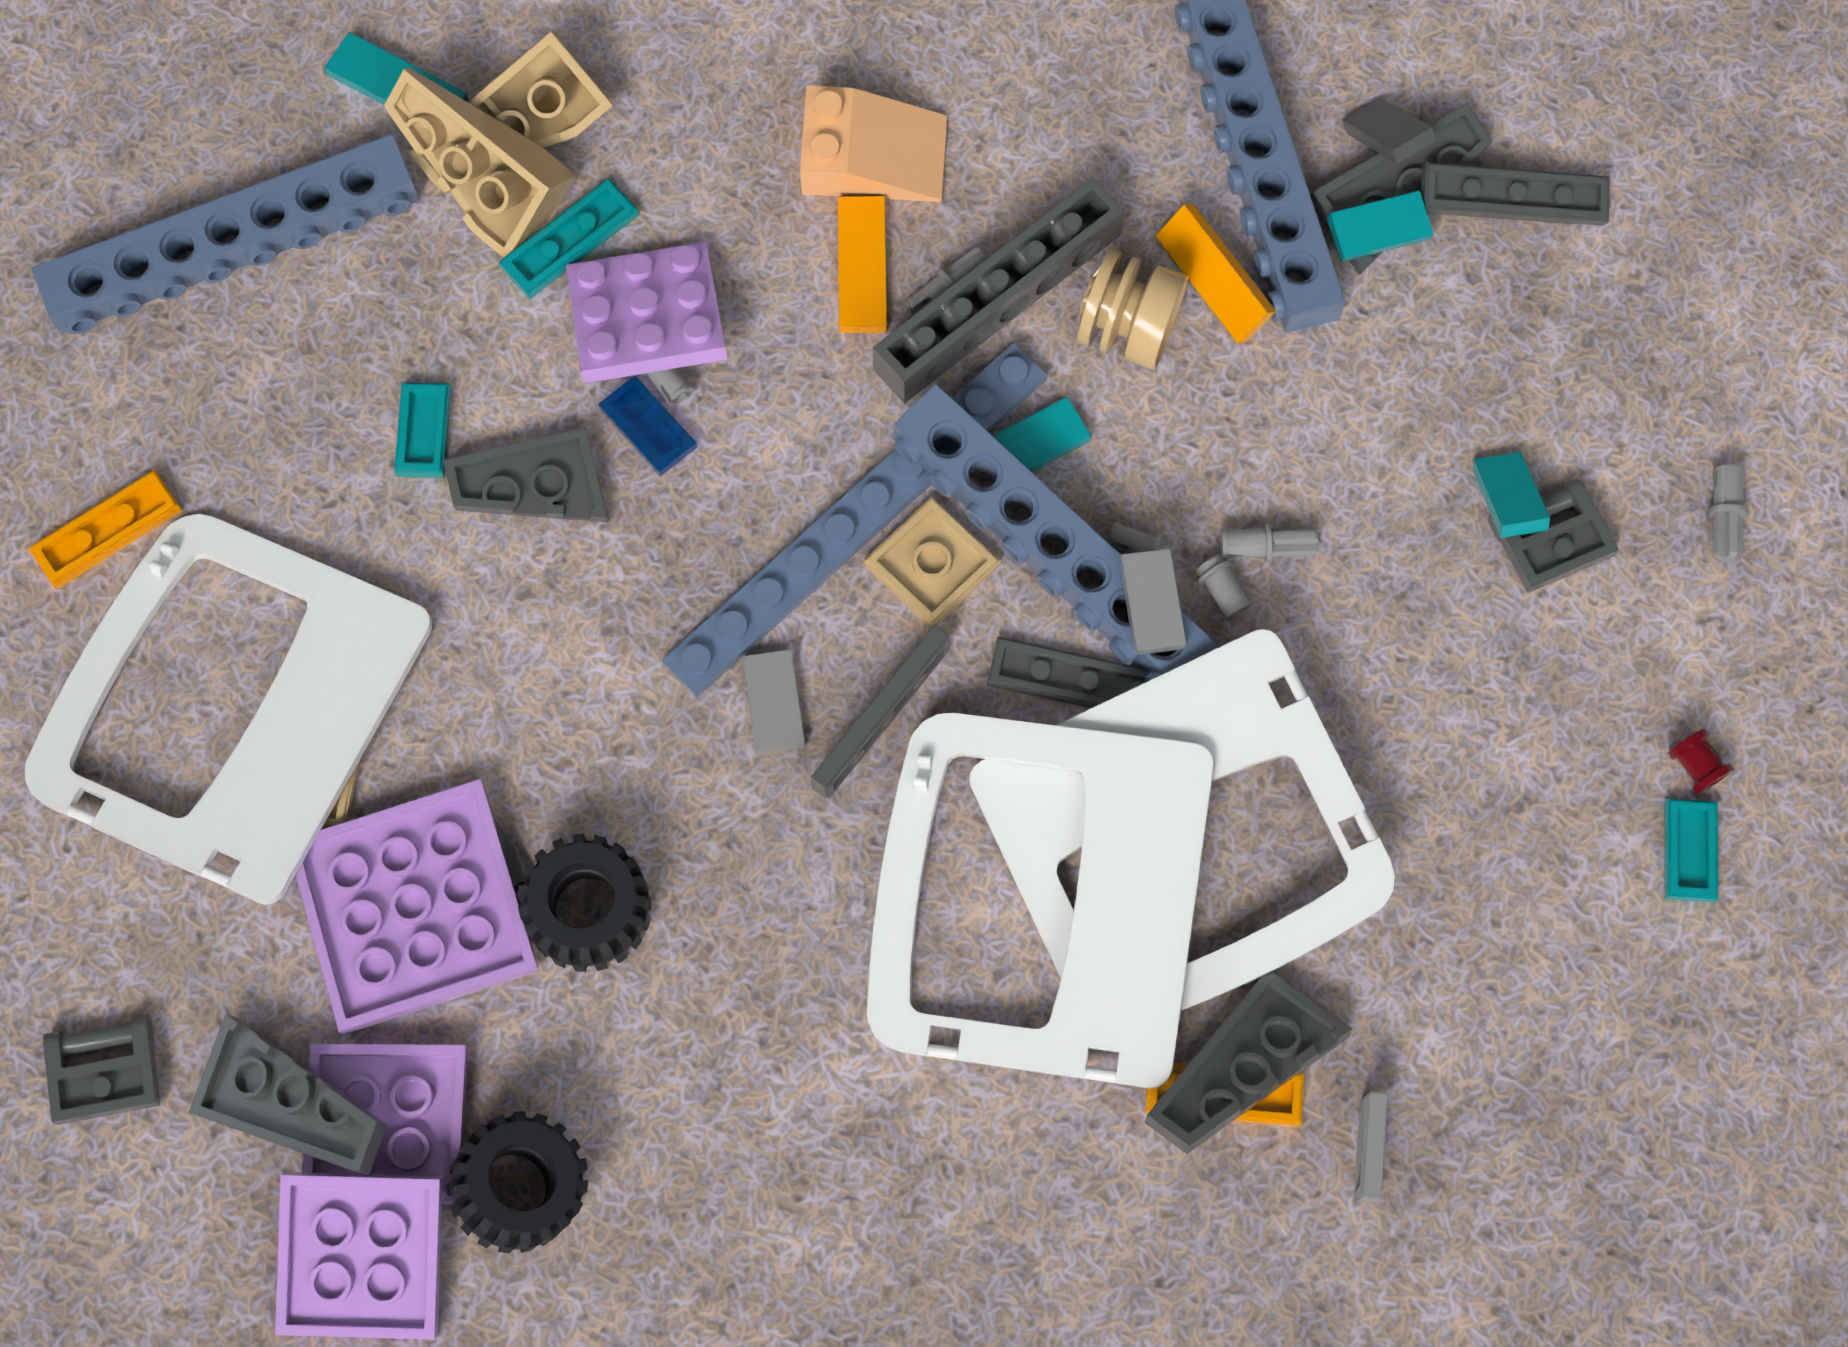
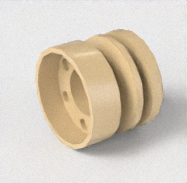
(1131, 309)

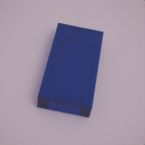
(647, 425)

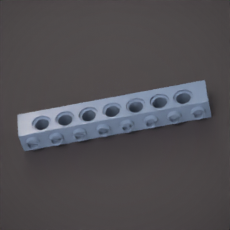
(1279, 170)
(202, 228)
(939, 418)

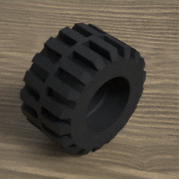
(598, 942)
(548, 1151)

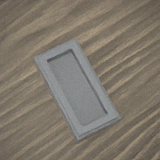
(1152, 601)
(773, 702)
(1370, 1148)

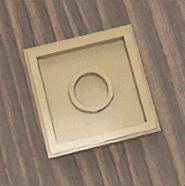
(932, 562)

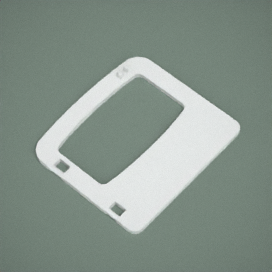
(1230, 710)
(299, 744)
(1130, 910)

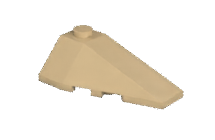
(540, 96)
(489, 169)

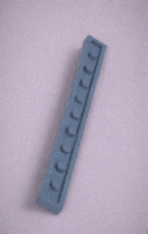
(839, 534)

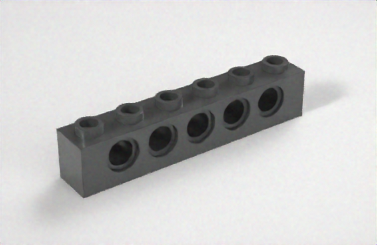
(998, 290)

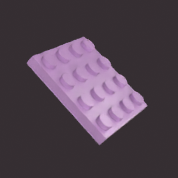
(413, 907)

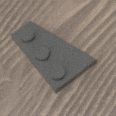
(530, 478)

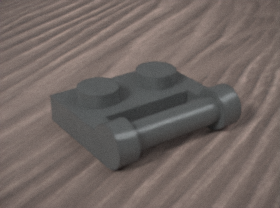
(1565, 546)
(103, 1085)

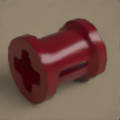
(1700, 761)

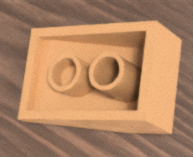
(870, 146)

